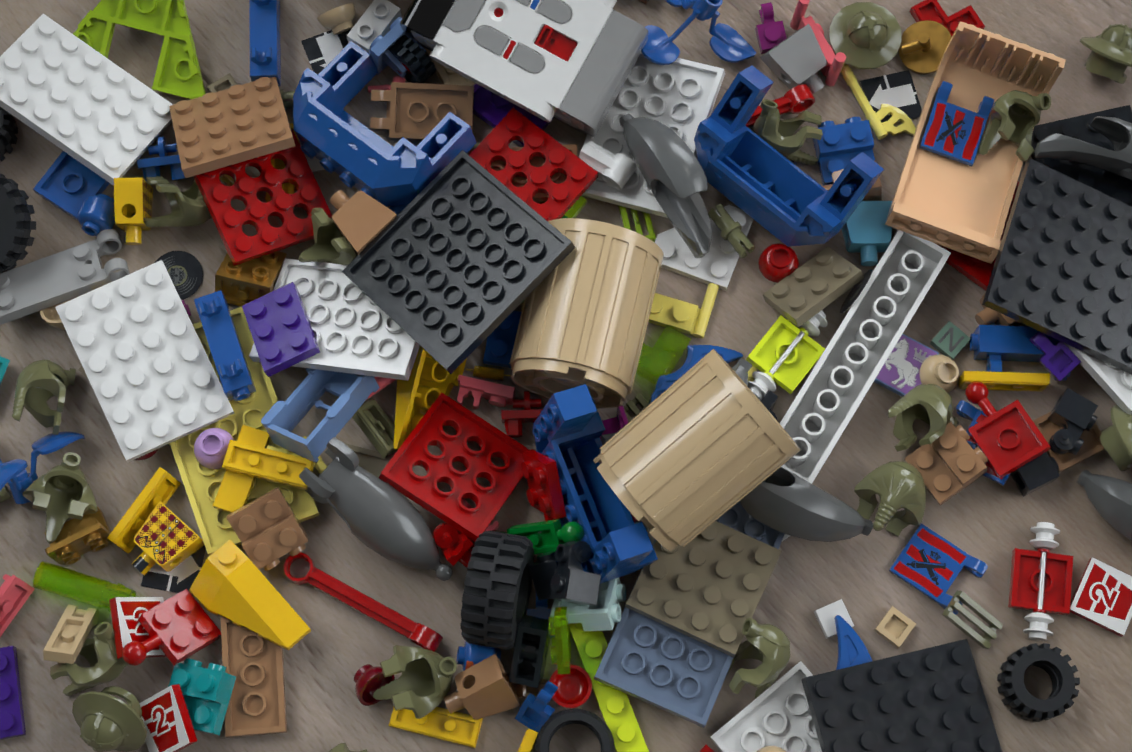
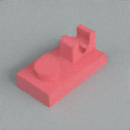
(496, 393)
(12, 597)

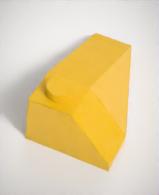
(420, 392)
(240, 592)

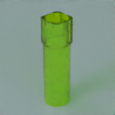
(78, 585)

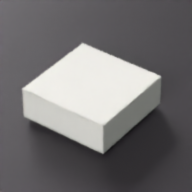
(826, 617)

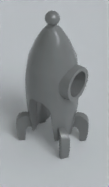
(375, 511)

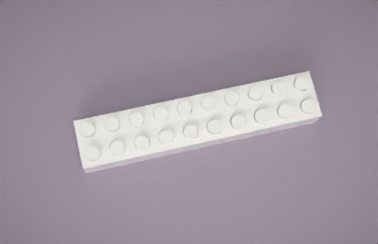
(860, 350)

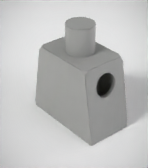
(797, 60)

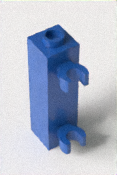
(265, 39)
(1005, 343)
(225, 346)

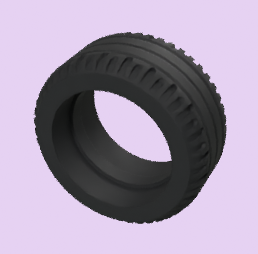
(575, 716)

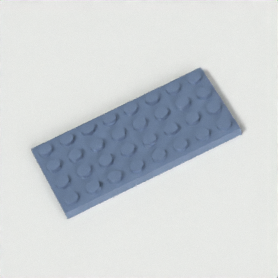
(667, 665)

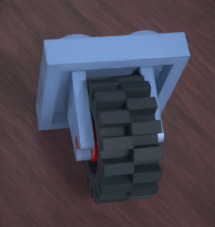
(402, 55)

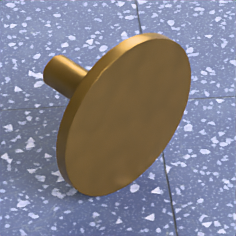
(924, 46)

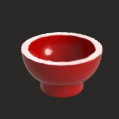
(778, 262)
(572, 688)

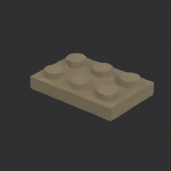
(813, 286)

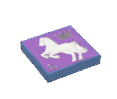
(903, 366)

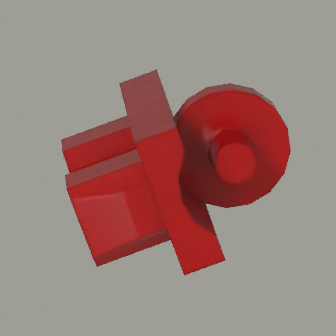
(514, 418)
(453, 544)

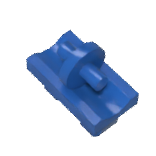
(152, 166)

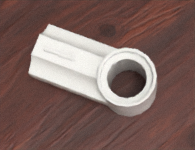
(612, 168)

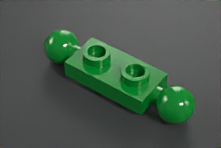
(548, 534)

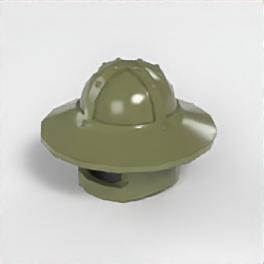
(865, 35)
(1110, 52)
(1118, 438)
(108, 721)

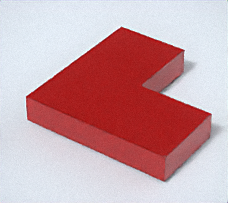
(932, 11)

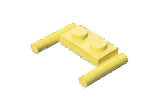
(684, 315)

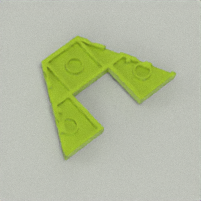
(178, 63)

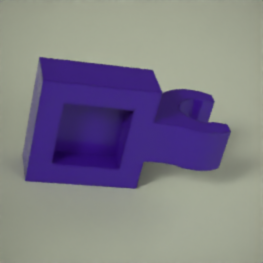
(1057, 358)

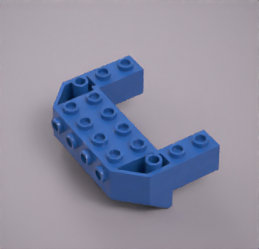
(356, 152)
(766, 181)
(570, 435)

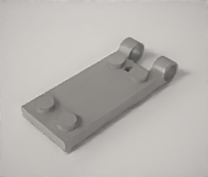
(60, 277)

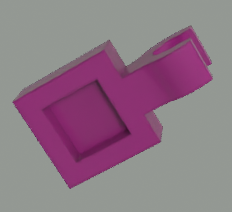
(769, 32)

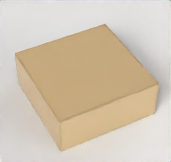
(895, 627)

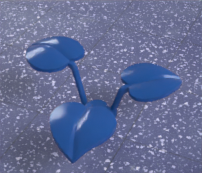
(725, 40)
(15, 472)

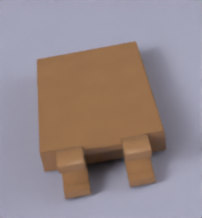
(419, 107)

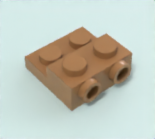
(948, 463)
(268, 529)

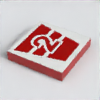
(1104, 597)
(126, 627)
(167, 721)

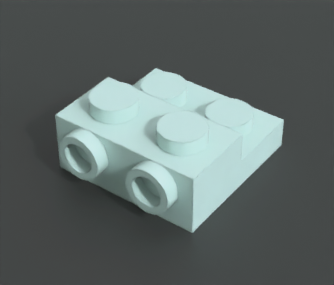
(599, 616)

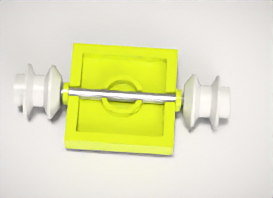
(785, 355)

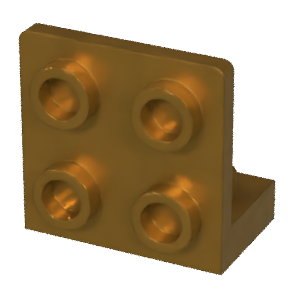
(249, 279)
(79, 538)

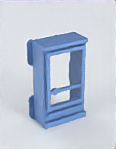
(286, 415)

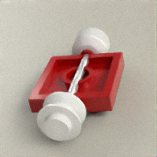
(1041, 581)

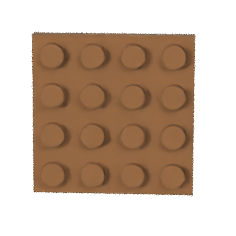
(230, 126)

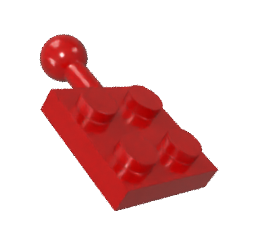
(1006, 435)
(543, 484)
(175, 626)

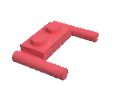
(834, 62)

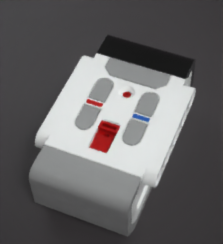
(535, 53)

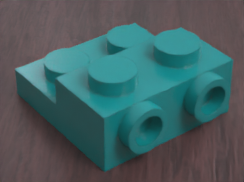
(205, 693)

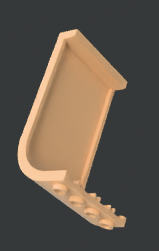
(959, 202)

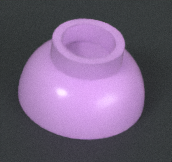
(211, 447)

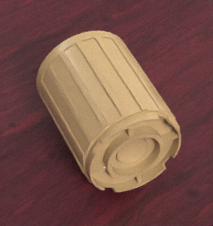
(589, 314)
(694, 452)

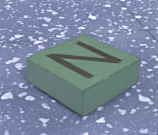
(950, 340)

